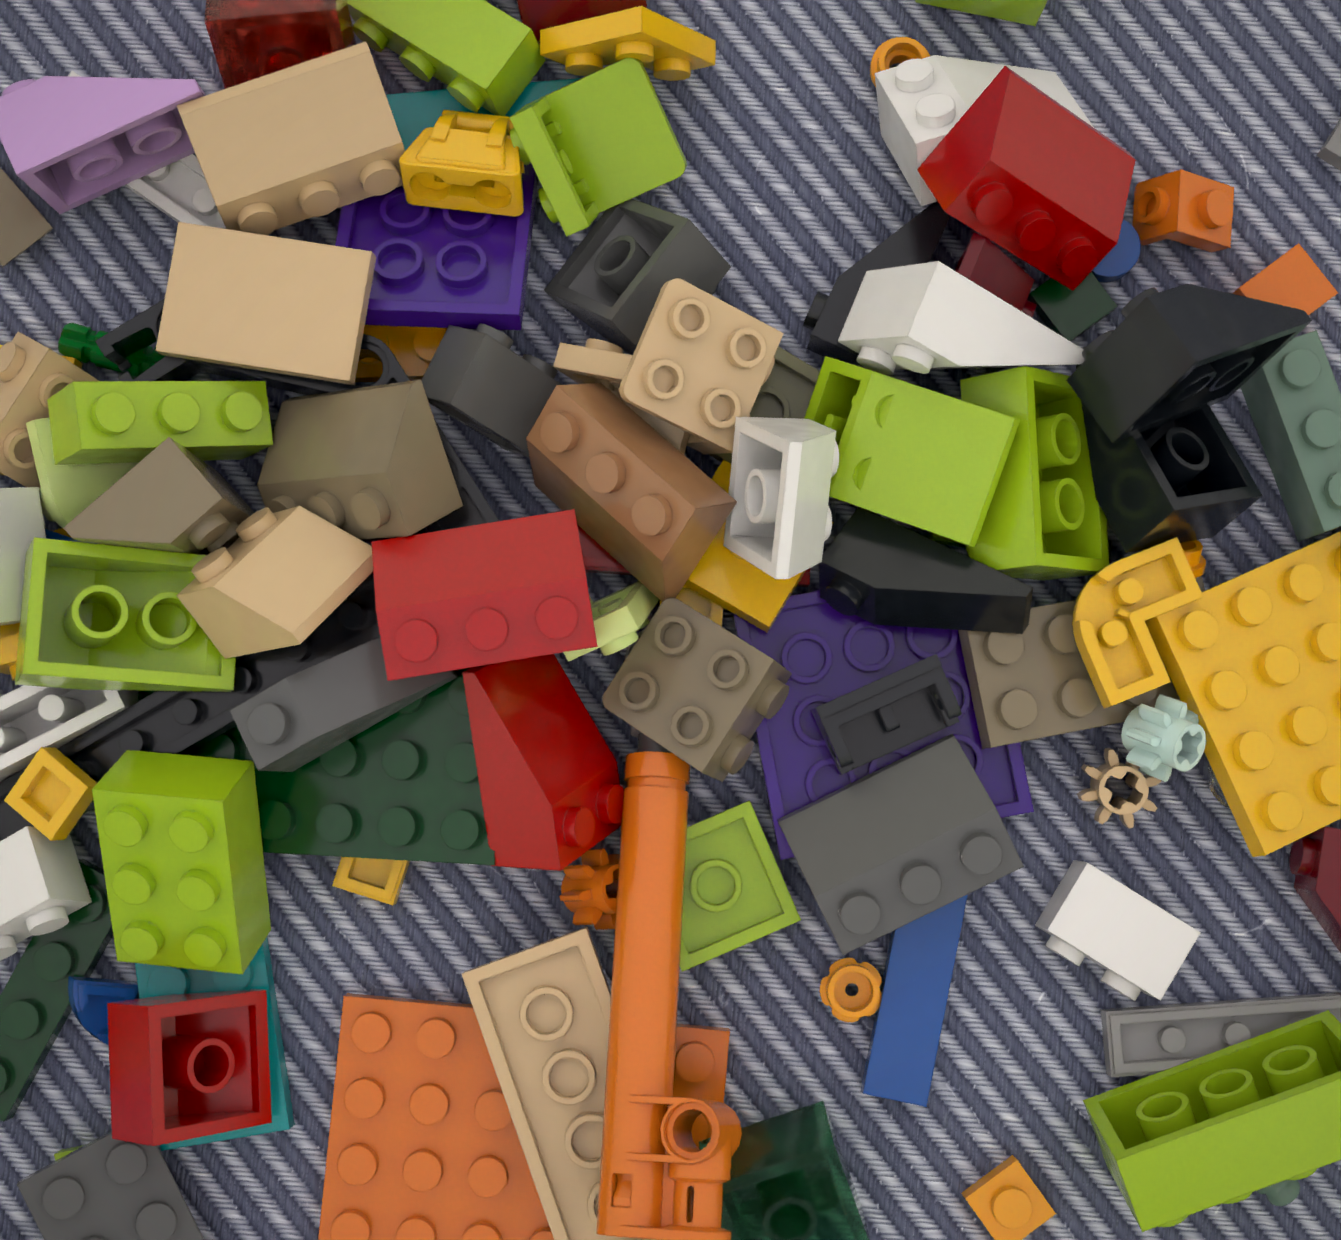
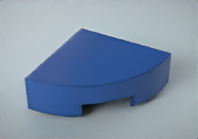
(90, 999)

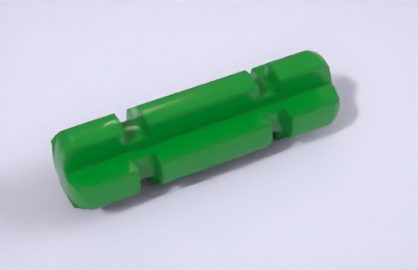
(80, 343)

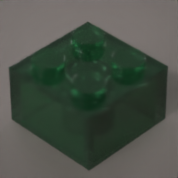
(791, 1182)

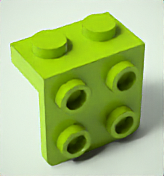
(597, 143)

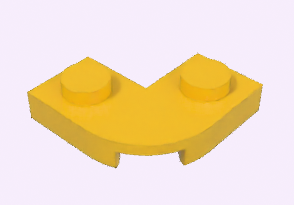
(1113, 614)

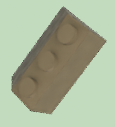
(361, 461)
(165, 505)

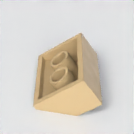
(296, 141)

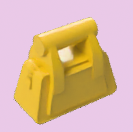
(465, 165)

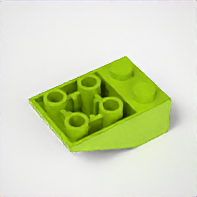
(911, 449)

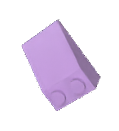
(92, 133)

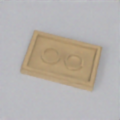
(266, 303)

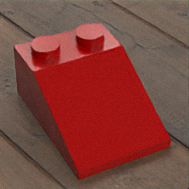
(540, 764)

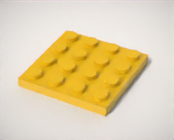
(1266, 687)

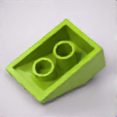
(113, 621)

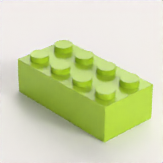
(1224, 1122)

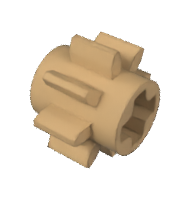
(1119, 805)

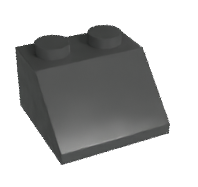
(624, 264)

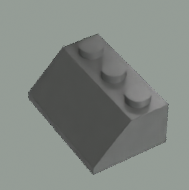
(899, 843)

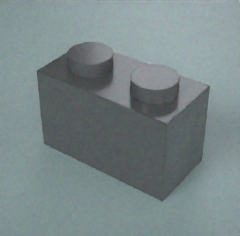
(489, 385)

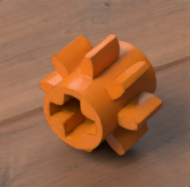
(592, 889)

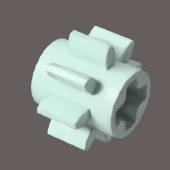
(1163, 737)

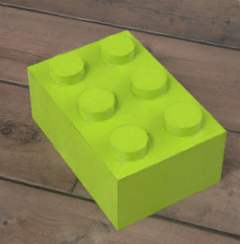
(1045, 502)
(183, 860)

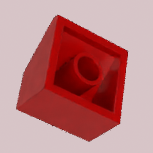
(188, 1065)

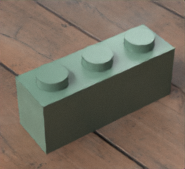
(1300, 430)

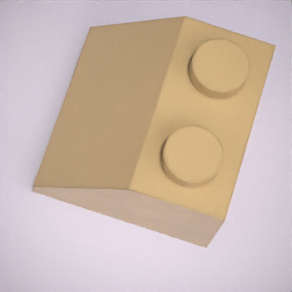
(275, 581)

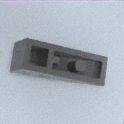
(325, 707)

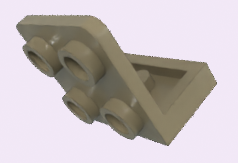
(697, 689)

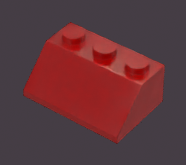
(1033, 179)
(481, 595)

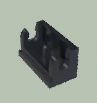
(887, 714)

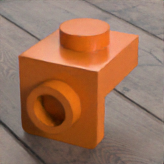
(1184, 210)

